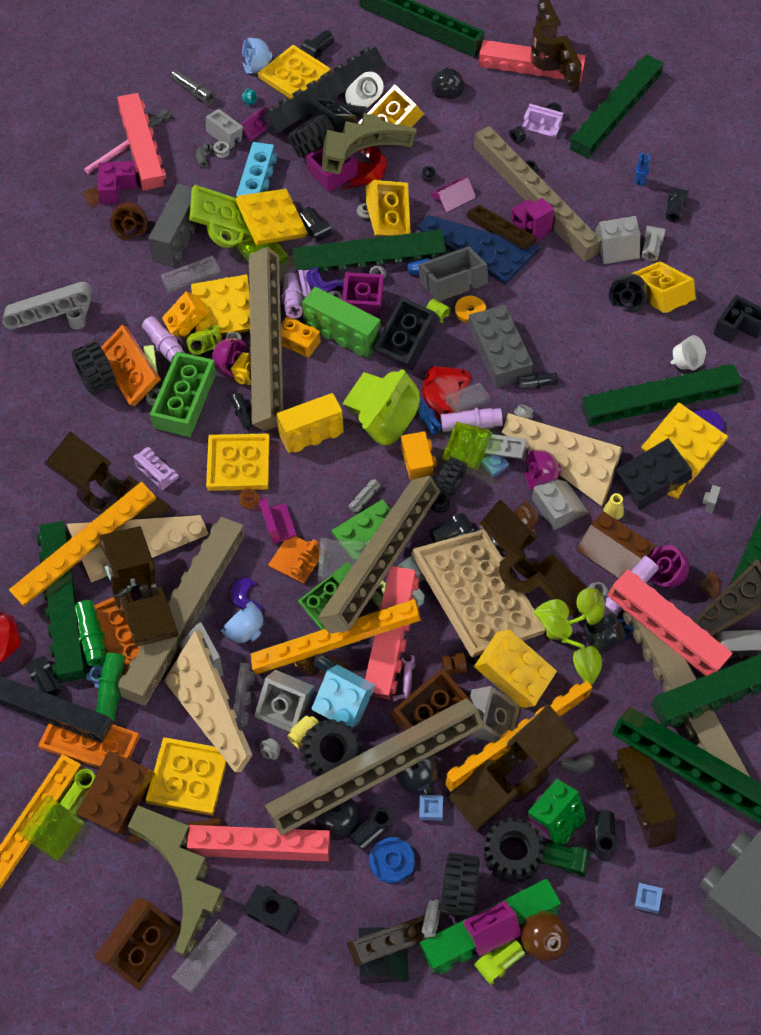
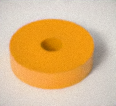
(466, 303)

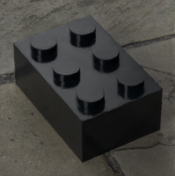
(407, 333)
(654, 474)

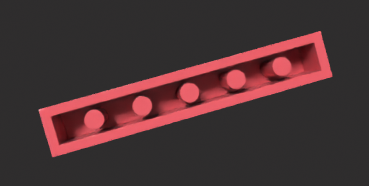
(516, 59)
(141, 142)
(669, 623)
(388, 646)
(259, 843)

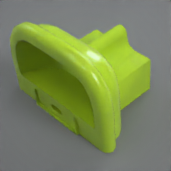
(384, 405)

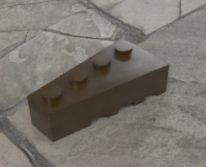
(734, 602)
(647, 796)

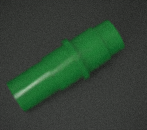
(90, 633)
(108, 690)

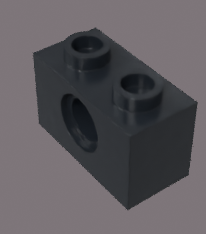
(279, 921)

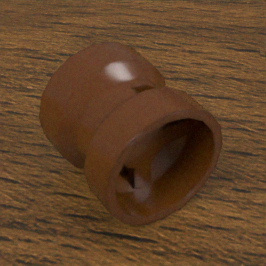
(458, 664)

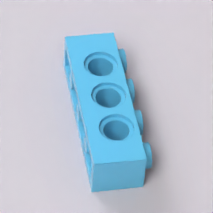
(257, 169)

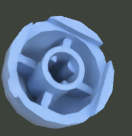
(256, 53)
(244, 624)

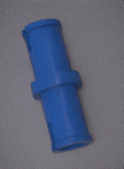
(642, 169)
(428, 417)

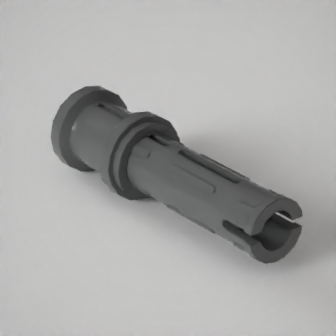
(198, 90)

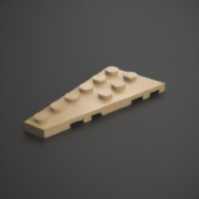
(583, 460)
(160, 535)
(205, 699)

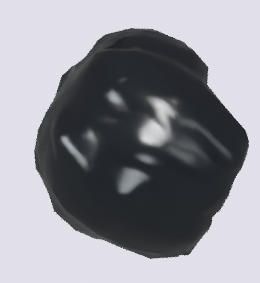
(447, 84)
(605, 634)

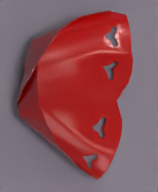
(369, 172)
(439, 384)
(9, 636)

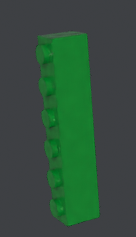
(456, 944)

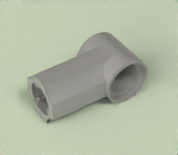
(653, 240)
(77, 317)

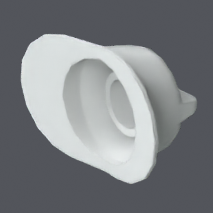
(365, 89)
(689, 353)

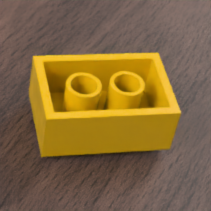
(310, 423)
(515, 668)

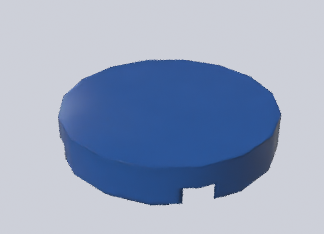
(391, 868)

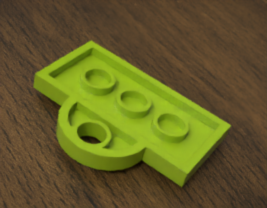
(220, 216)

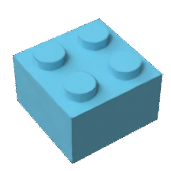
(343, 696)

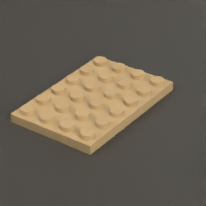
(471, 592)

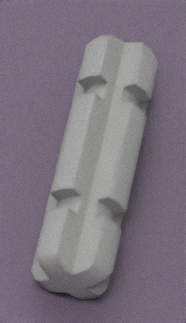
(364, 496)
(431, 918)

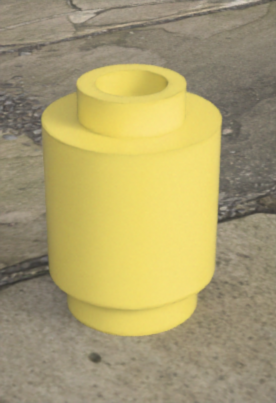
(299, 730)

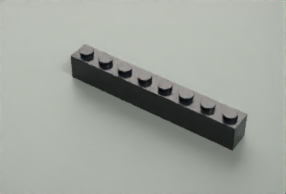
(327, 88)

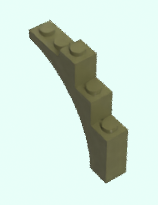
(355, 137)
(198, 898)

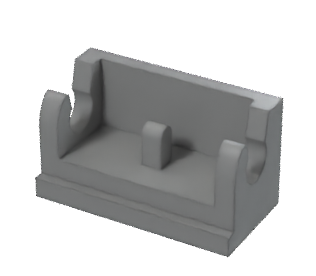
(223, 127)
(507, 447)

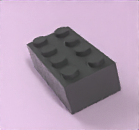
(173, 228)
(500, 345)

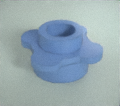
(93, 675)

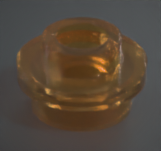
(249, 493)

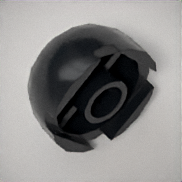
(629, 289)
(420, 776)
(340, 820)

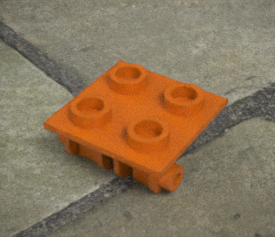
(296, 558)

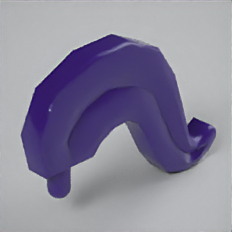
(315, 280)
(711, 417)
(239, 592)

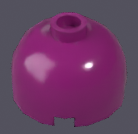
(227, 353)
(542, 468)
(672, 566)

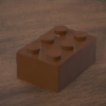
(115, 792)

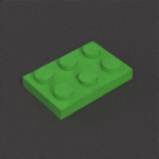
(363, 525)

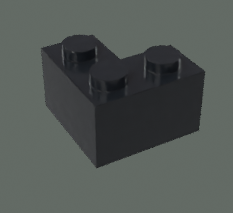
(739, 316)

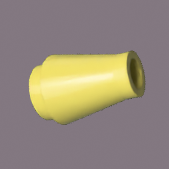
(615, 506)

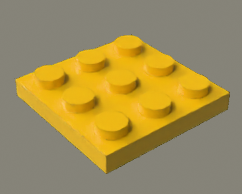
(292, 71)
(271, 216)
(226, 304)
(691, 436)
(238, 462)
(187, 777)

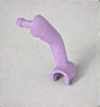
(407, 679)

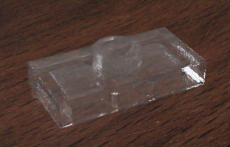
(467, 398)

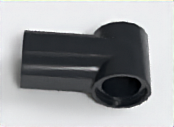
(318, 44)
(676, 203)
(316, 226)
(456, 526)
(42, 675)
(370, 829)
(604, 834)

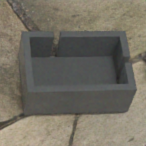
(453, 273)

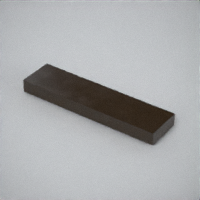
(501, 227)
(387, 941)

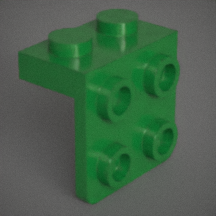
(559, 811)

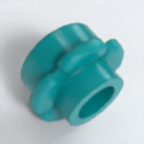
(249, 97)

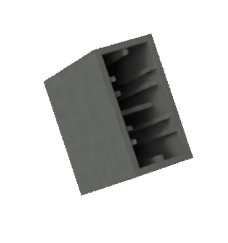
(736, 894)

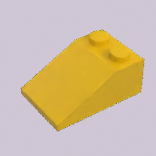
(396, 108)
(388, 207)
(667, 286)

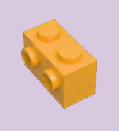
(184, 315)
(299, 337)
(417, 455)

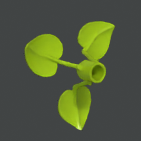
(554, 617)

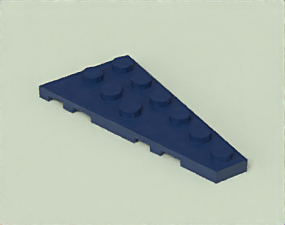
(501, 256)

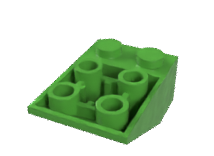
(319, 596)

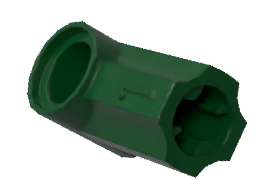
(571, 860)

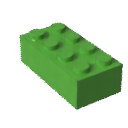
(341, 322)
(183, 394)

